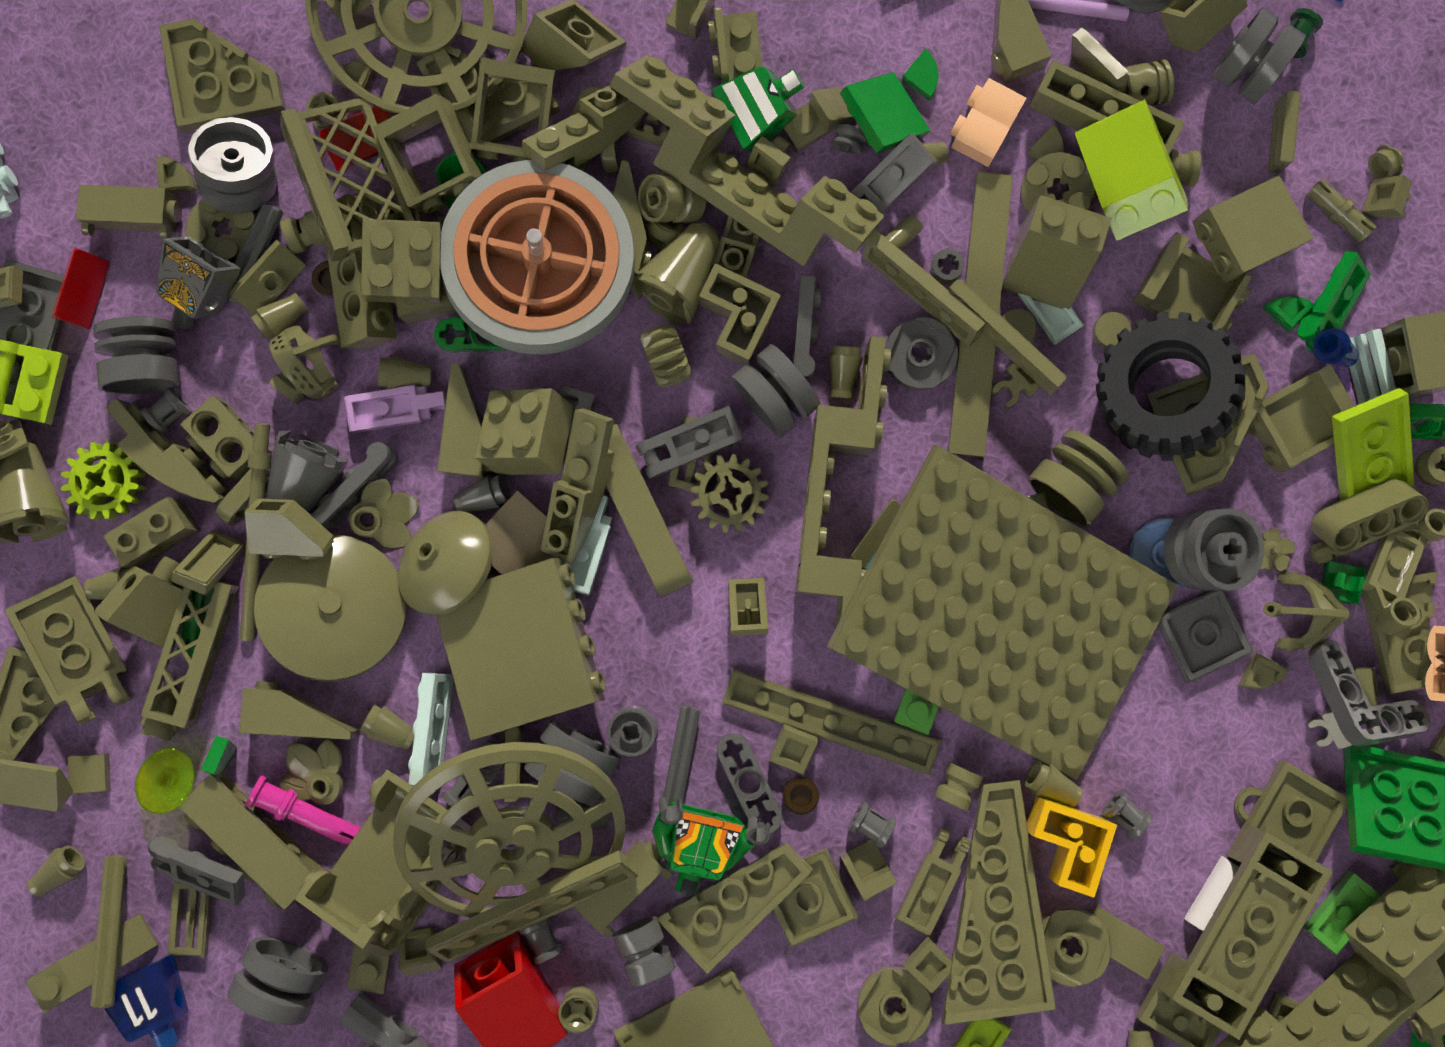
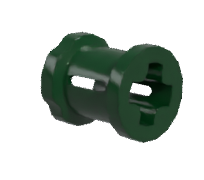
(1309, 24)

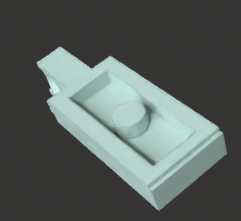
(589, 557)

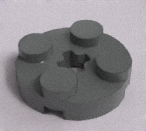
(939, 347)

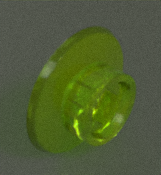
(154, 778)

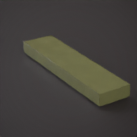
(1010, 340)

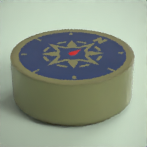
(611, 158)

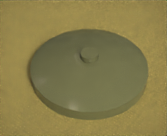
(330, 612)

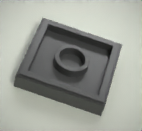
(1204, 635)

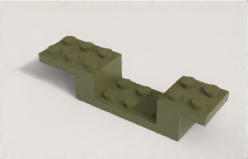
(693, 159)
(847, 433)
(1255, 917)
(1376, 986)

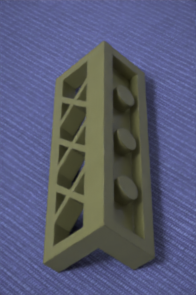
(203, 658)

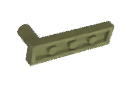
(887, 257)

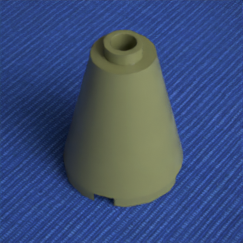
(678, 273)
(29, 498)

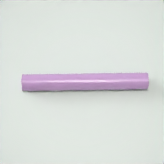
(1083, 8)

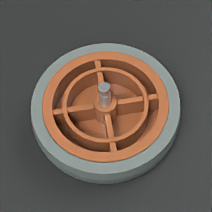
(536, 257)

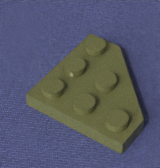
(215, 77)
(507, 109)
(1212, 466)

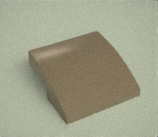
(517, 535)

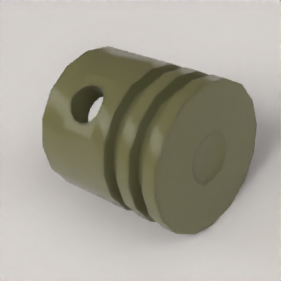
(1151, 82)

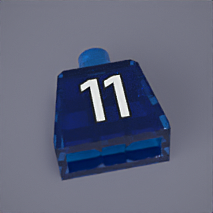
(149, 1003)

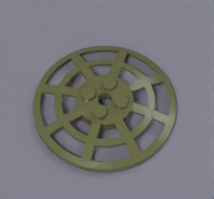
(416, 38)
(521, 826)

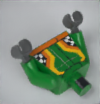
(702, 842)

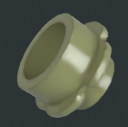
(1389, 160)

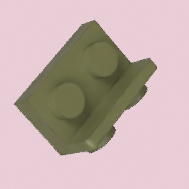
(736, 44)

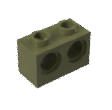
(229, 434)

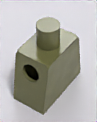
(143, 602)

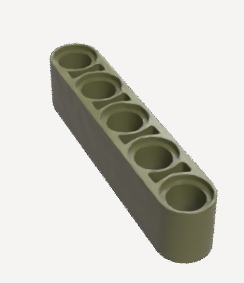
(644, 520)

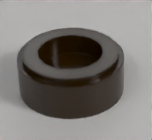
(322, 280)
(800, 795)

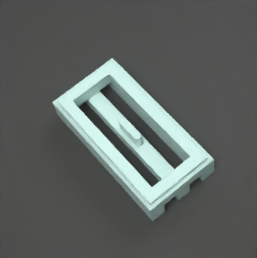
(1365, 371)

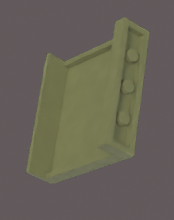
(521, 650)

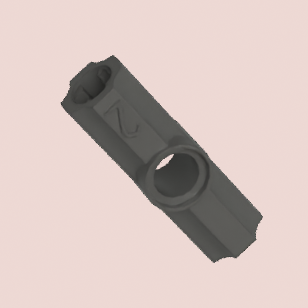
(377, 1026)

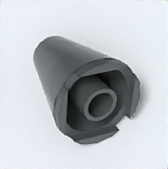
(303, 469)

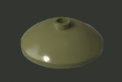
(445, 563)

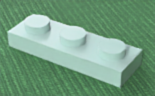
(431, 724)

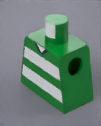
(759, 103)

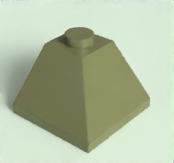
(568, 37)

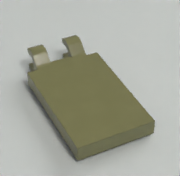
(69, 647)

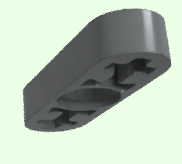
(747, 753)

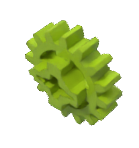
(88, 489)

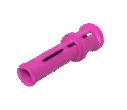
(286, 805)

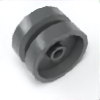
(1258, 56)
(233, 165)
(775, 391)
(1214, 549)
(586, 746)
(277, 981)

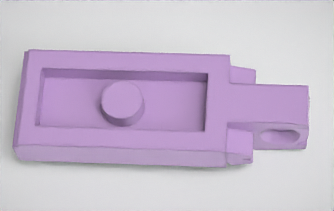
(391, 407)

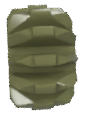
(665, 355)

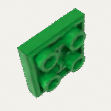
(884, 111)

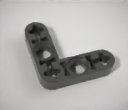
(1331, 659)

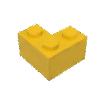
(1081, 843)

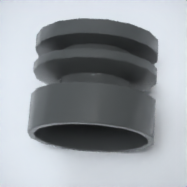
(135, 353)

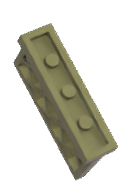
(315, 176)

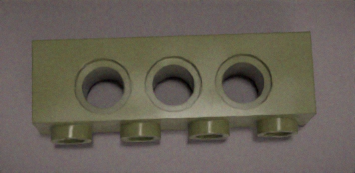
(359, 321)

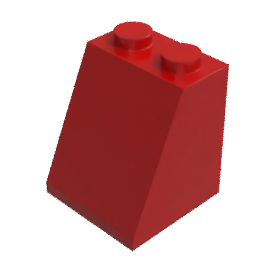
(507, 997)

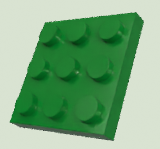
(1395, 805)

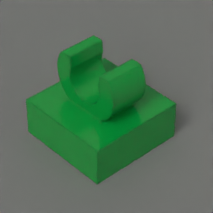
(1344, 581)

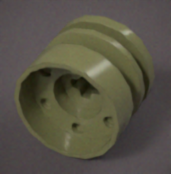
(1079, 476)

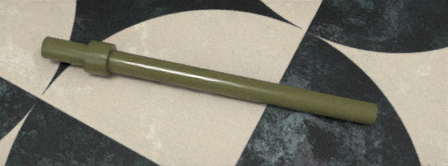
(259, 461)

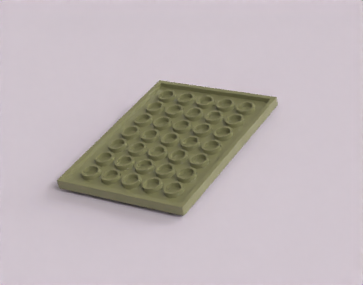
(1002, 613)

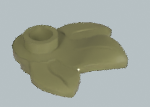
(389, 514)
(311, 767)

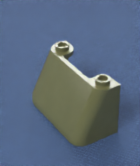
(365, 889)

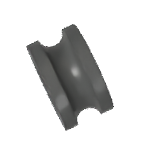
(848, 139)
(939, 258)

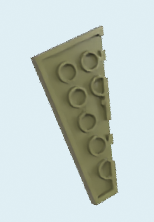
(999, 936)

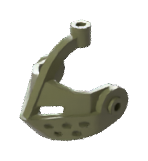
(314, 383)
(1327, 612)

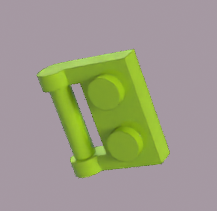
(37, 384)

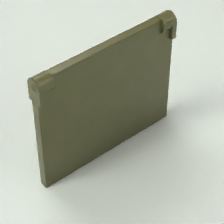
(705, 1016)

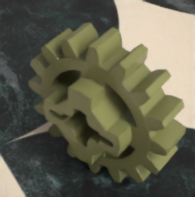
(723, 477)

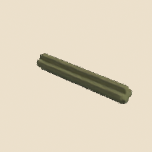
(108, 932)

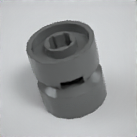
(632, 731)
(644, 953)

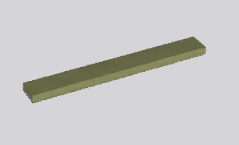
(985, 278)

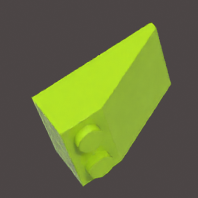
(1131, 170)

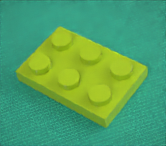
(1373, 443)

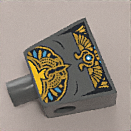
(193, 280)

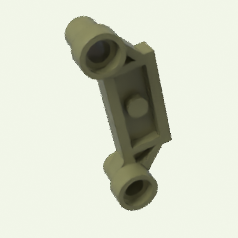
(1394, 569)

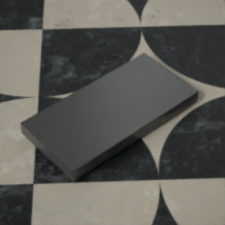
(31, 320)

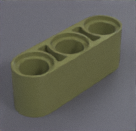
(1369, 515)

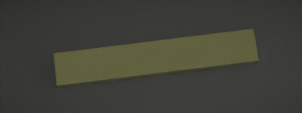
(831, 721)
(532, 907)

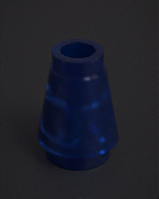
(1335, 348)

